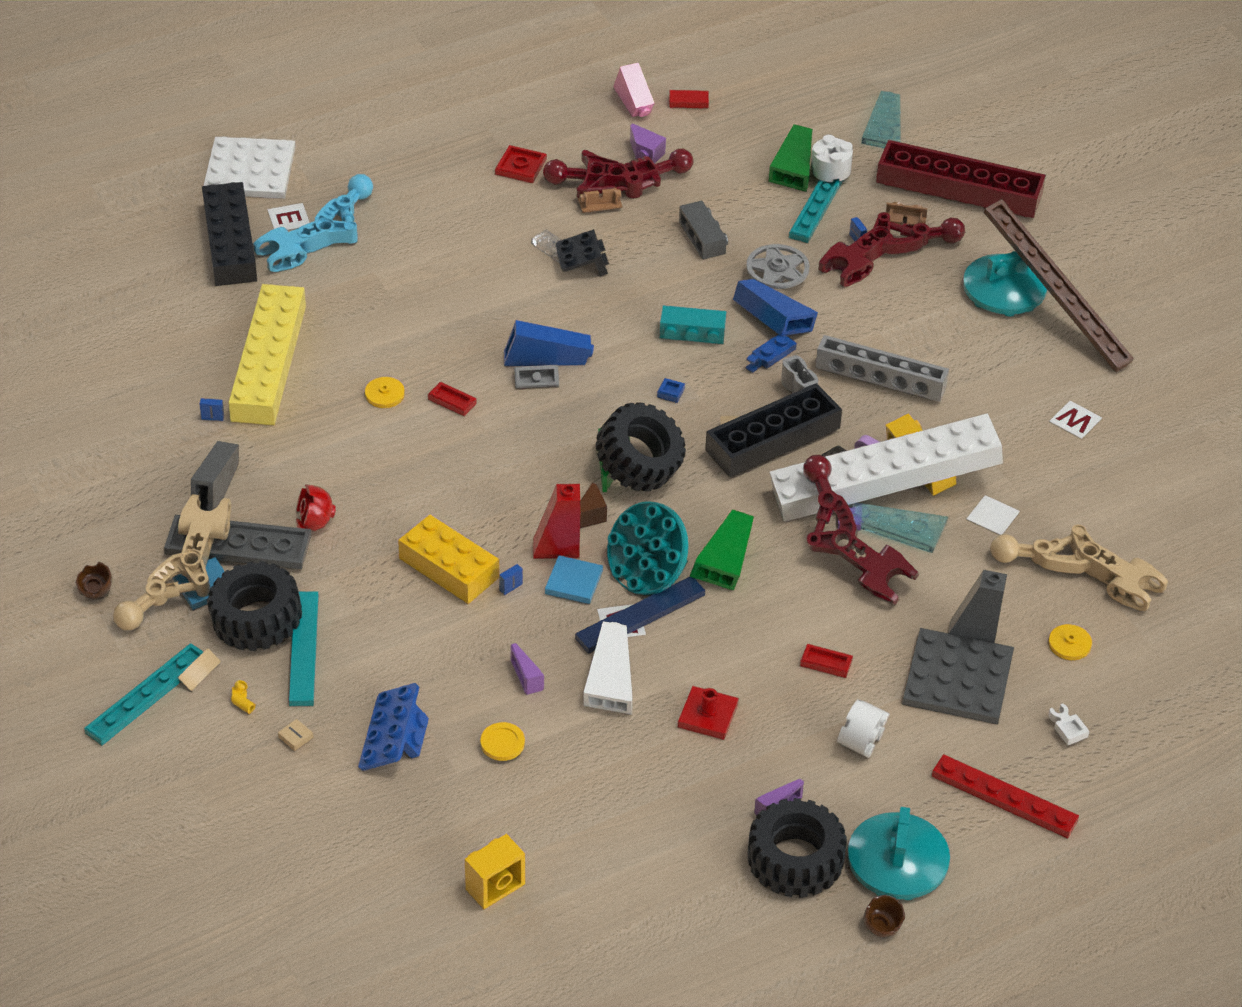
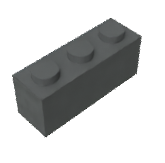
(703, 229)

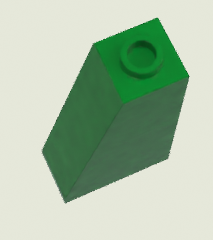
(792, 160)
(724, 553)

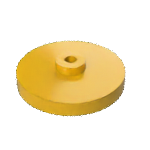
(384, 392)
(1070, 642)
(502, 741)

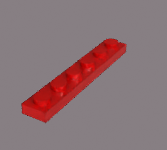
(1005, 796)

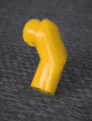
(239, 697)

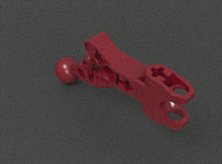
(858, 258)
(876, 567)

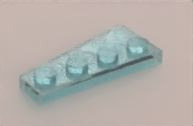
(884, 121)
(904, 526)

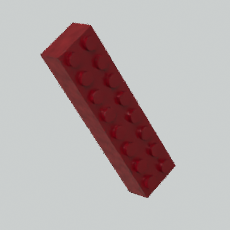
(959, 178)

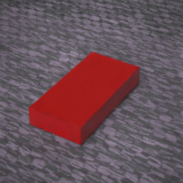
(688, 99)
(452, 398)
(826, 660)

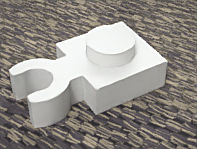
(1068, 727)

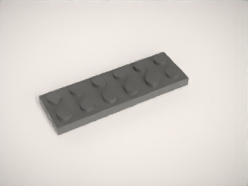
(252, 543)

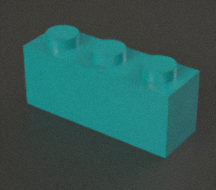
(693, 324)

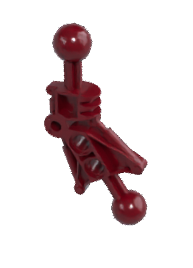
(610, 174)

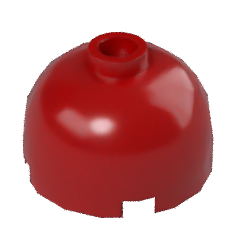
(314, 508)

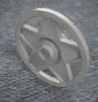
(778, 266)

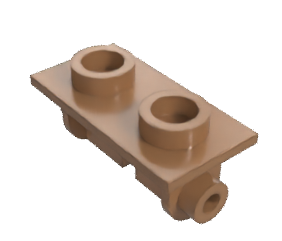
(607, 201)
(914, 213)

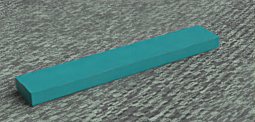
(814, 210)
(304, 652)
(141, 696)

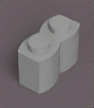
(796, 375)

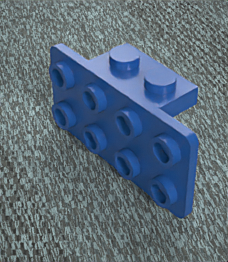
(394, 727)

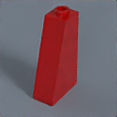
(560, 525)

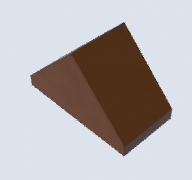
(592, 507)

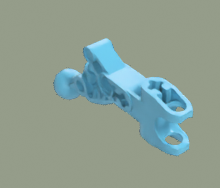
(324, 231)

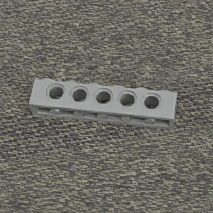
(882, 368)

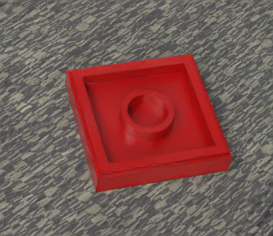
(520, 164)

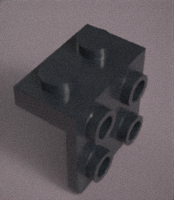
(582, 250)

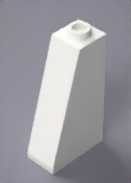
(609, 675)

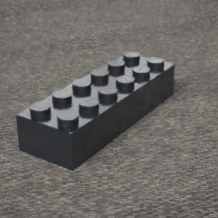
(229, 234)
(773, 429)

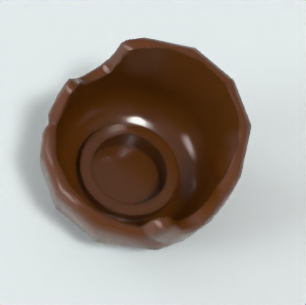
(94, 581)
(884, 916)

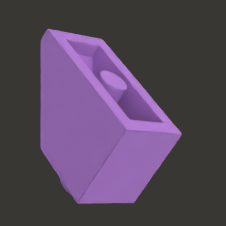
(647, 143)

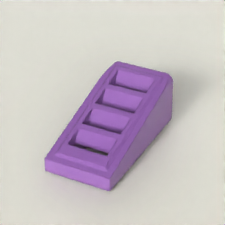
(527, 672)
(788, 791)

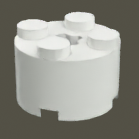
(831, 159)
(863, 727)

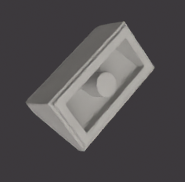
(536, 376)

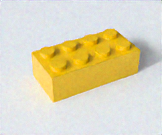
(449, 559)

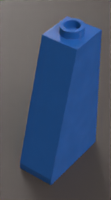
(774, 308)
(544, 345)

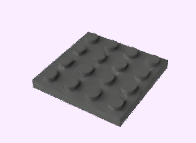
(958, 676)

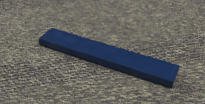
(645, 611)

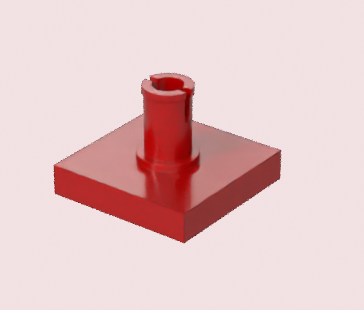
(708, 712)

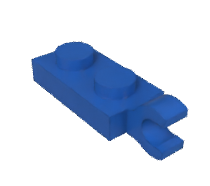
(770, 352)

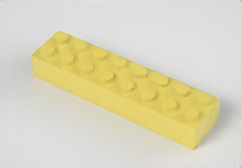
(267, 355)

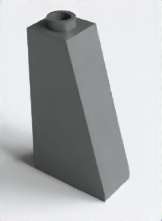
(215, 474)
(981, 608)

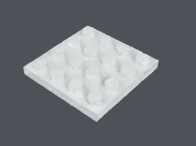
(258, 163)

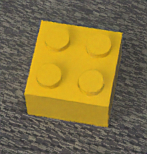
(494, 871)

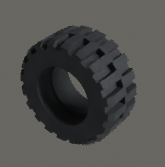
(626, 462)
(261, 626)
(796, 873)

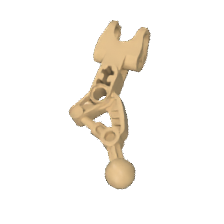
(201, 530)
(1123, 578)

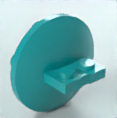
(1003, 284)
(647, 547)
(898, 855)

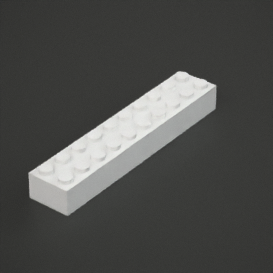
(893, 465)

